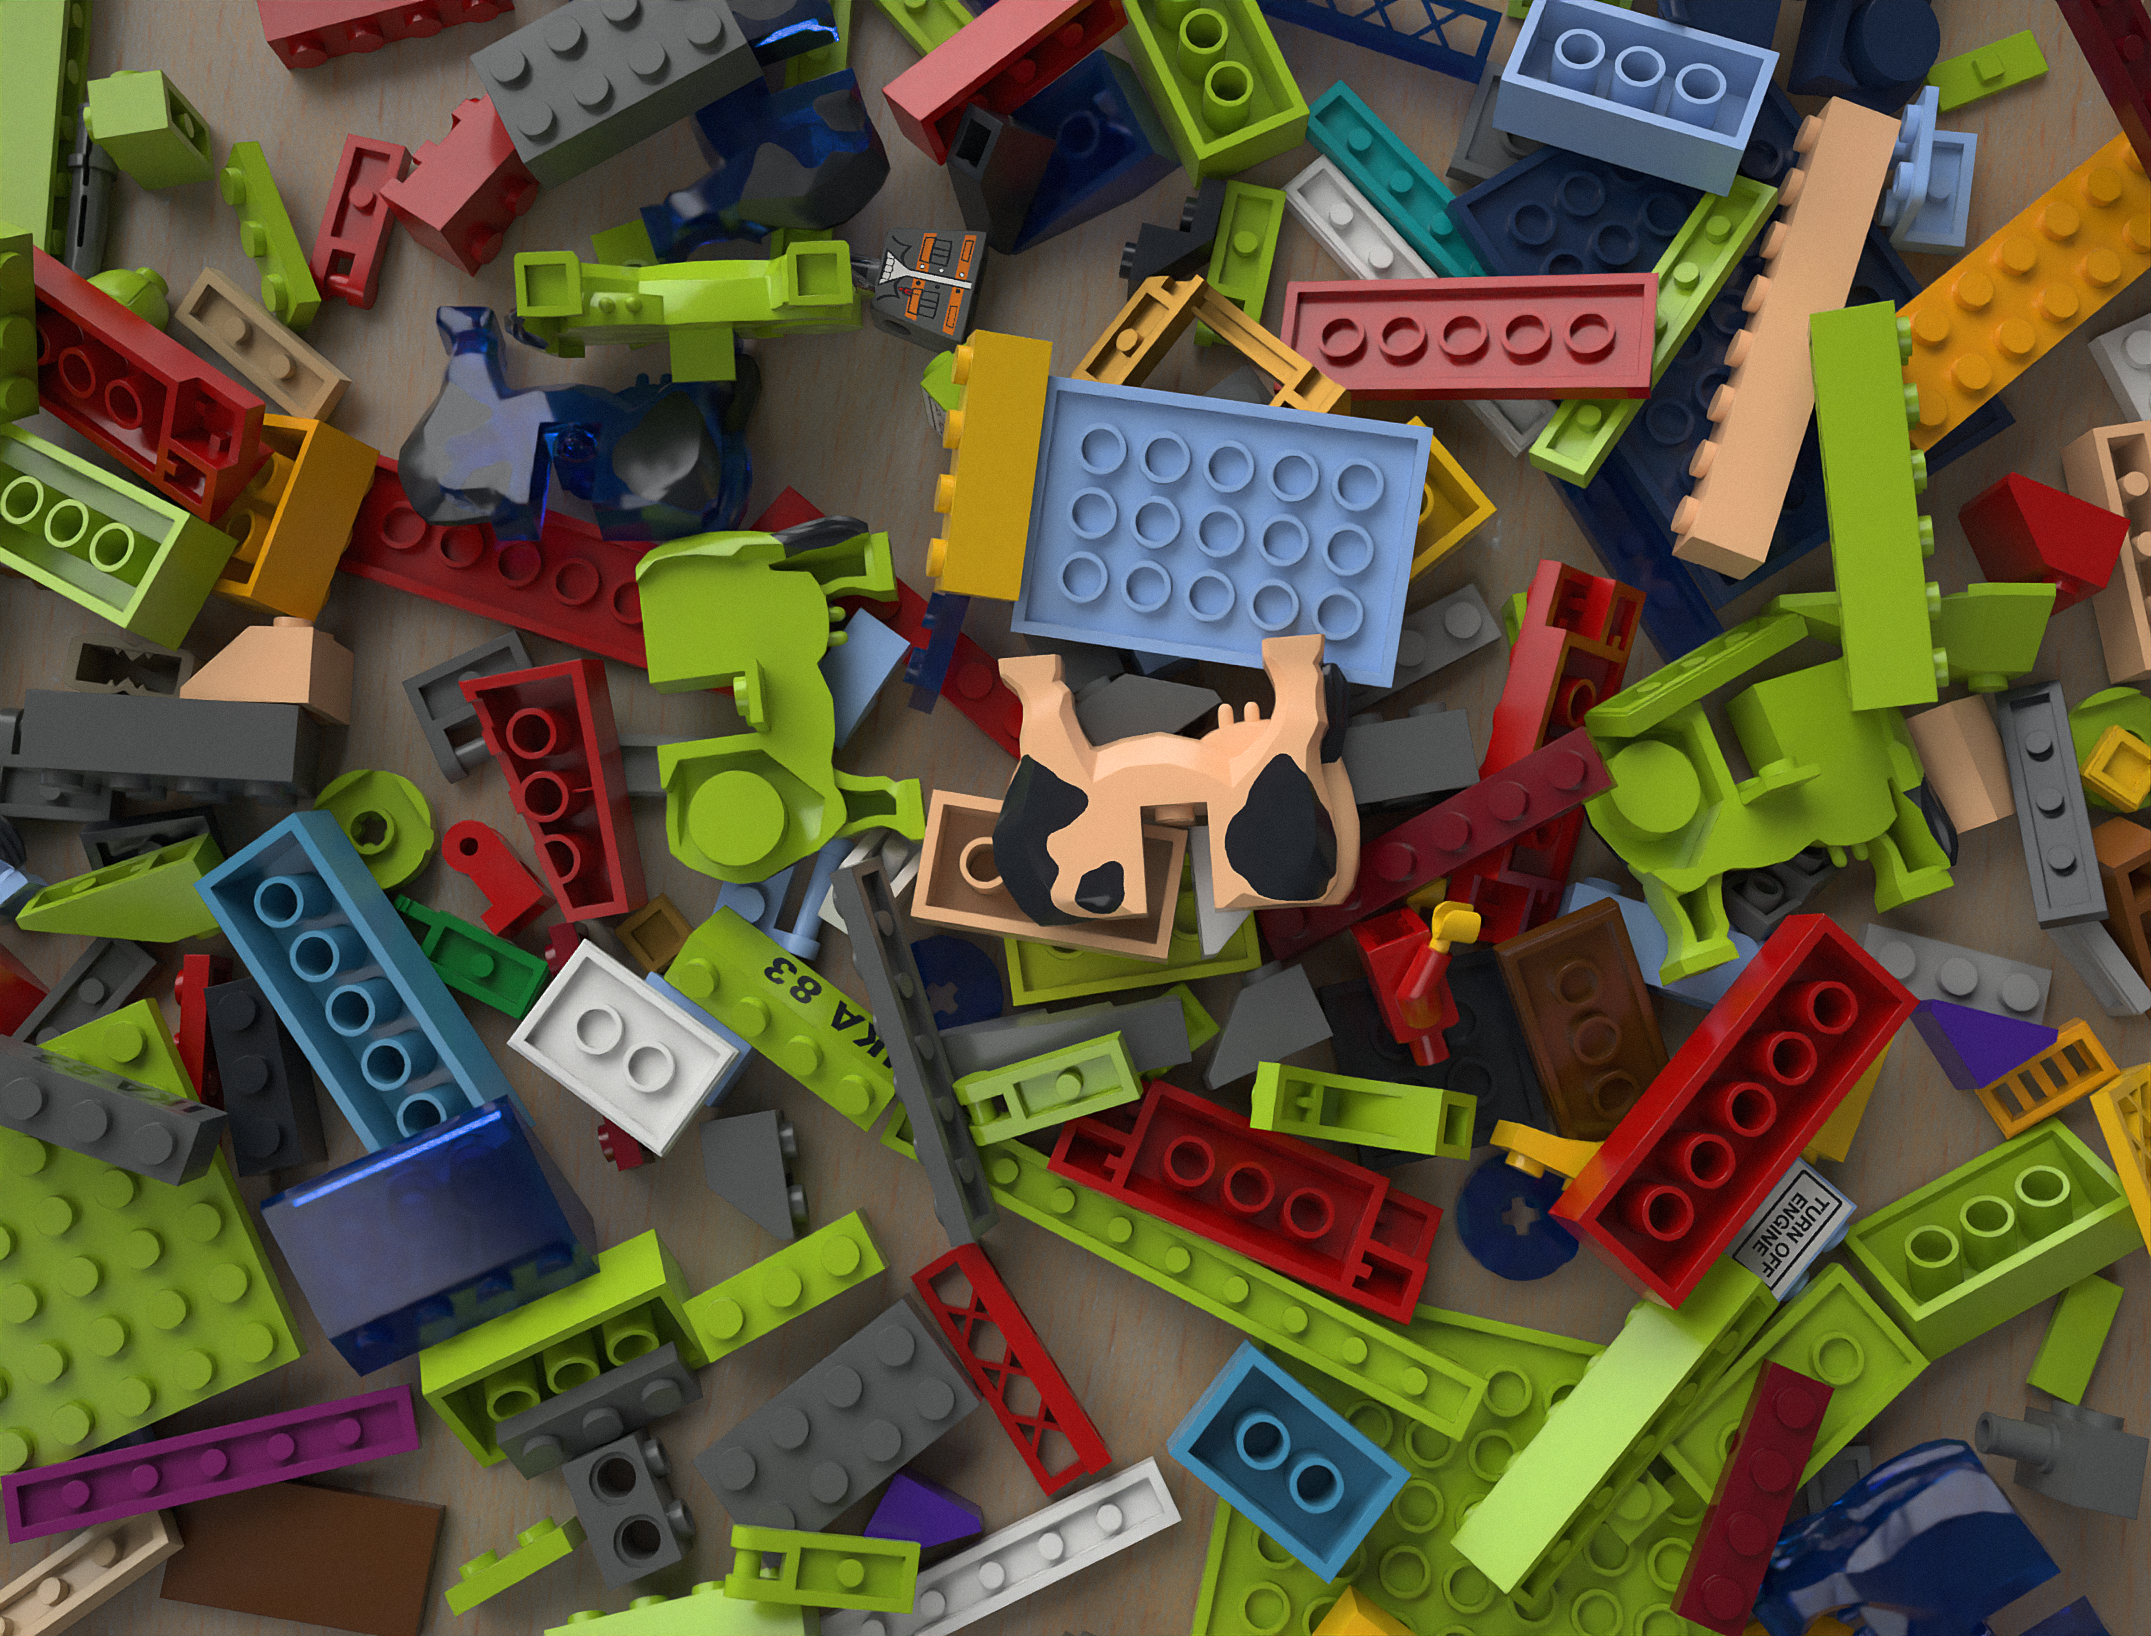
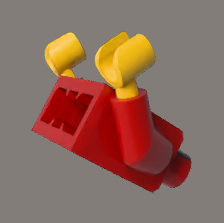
(1410, 966)

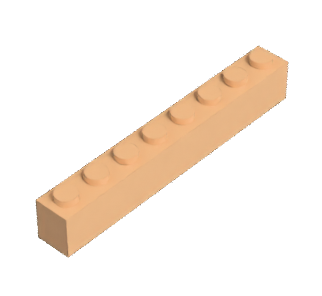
(1770, 387)

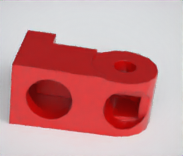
(500, 874)

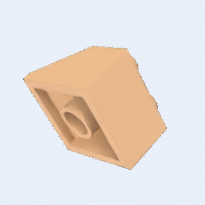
(281, 666)

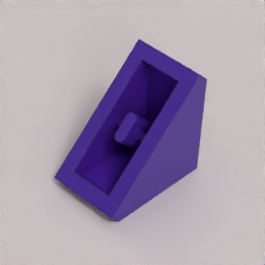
(1977, 1044)
(923, 1511)

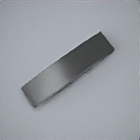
(1151, 1030)

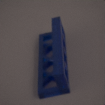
(1392, 42)

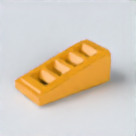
(2099, 1072)

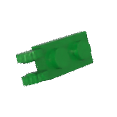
(479, 960)

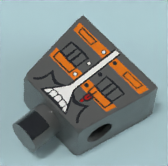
(926, 285)

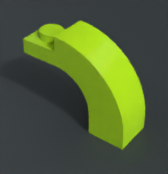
(1363, 1111)

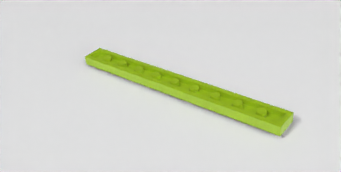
(1228, 1286)

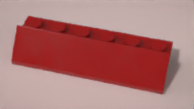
(143, 394)
(1560, 667)
(1256, 1195)

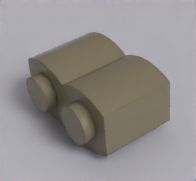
(116, 667)

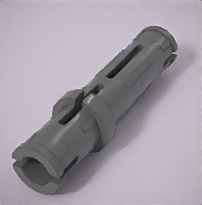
(89, 203)

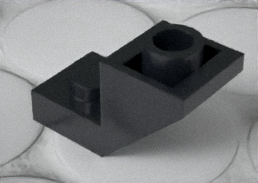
(1175, 252)

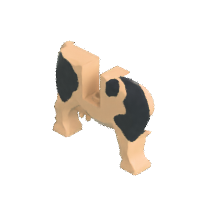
(1270, 787)

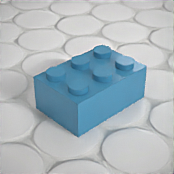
(1287, 1460)

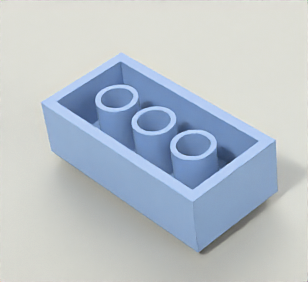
(1634, 91)

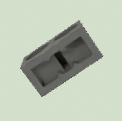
(610, 1511)

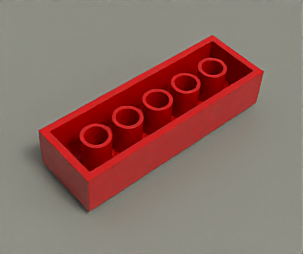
(1734, 1108)

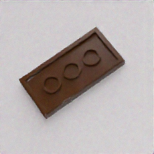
(1584, 1017)
(309, 1556)

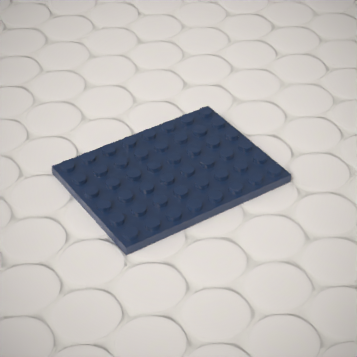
(1596, 217)

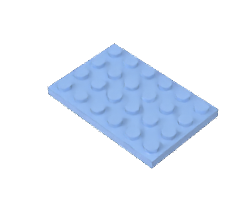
(1220, 527)

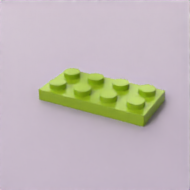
(1824, 1333)

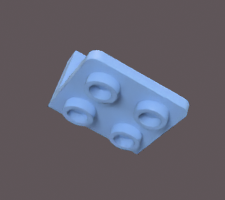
(1929, 183)

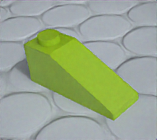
(133, 899)

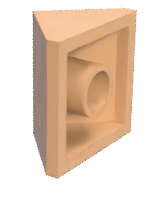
(1965, 761)

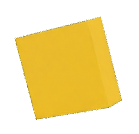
(2119, 769)

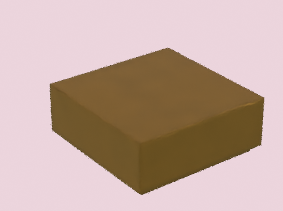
(655, 934)

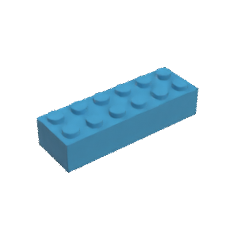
(351, 981)

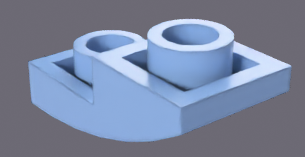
(860, 671)

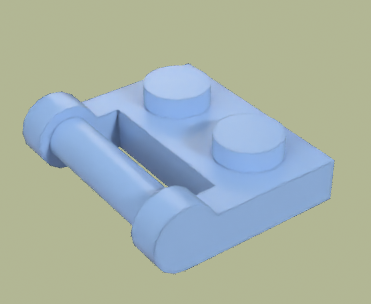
(765, 901)

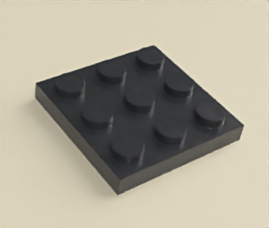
(1485, 1060)

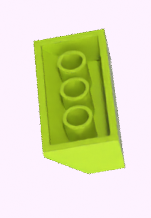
(1993, 1238)
(560, 1343)

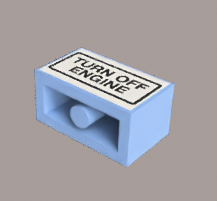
(1791, 1229)

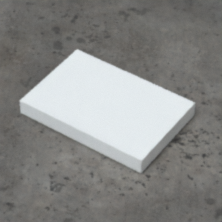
(624, 1048)

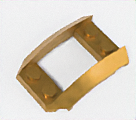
(1161, 314)

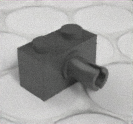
(2071, 1455)

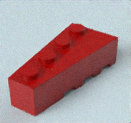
(464, 189)
(567, 780)

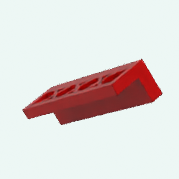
(1033, 1356)

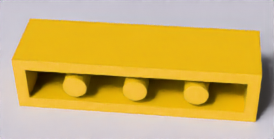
(991, 465)

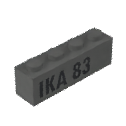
(106, 1114)

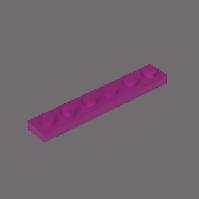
(210, 1463)

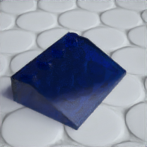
(433, 1235)

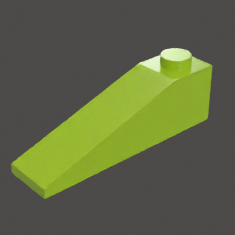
(1986, 632)

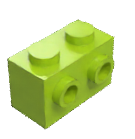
(149, 129)

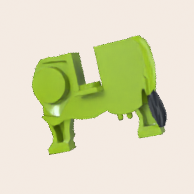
(685, 304)
(758, 619)
(1817, 783)

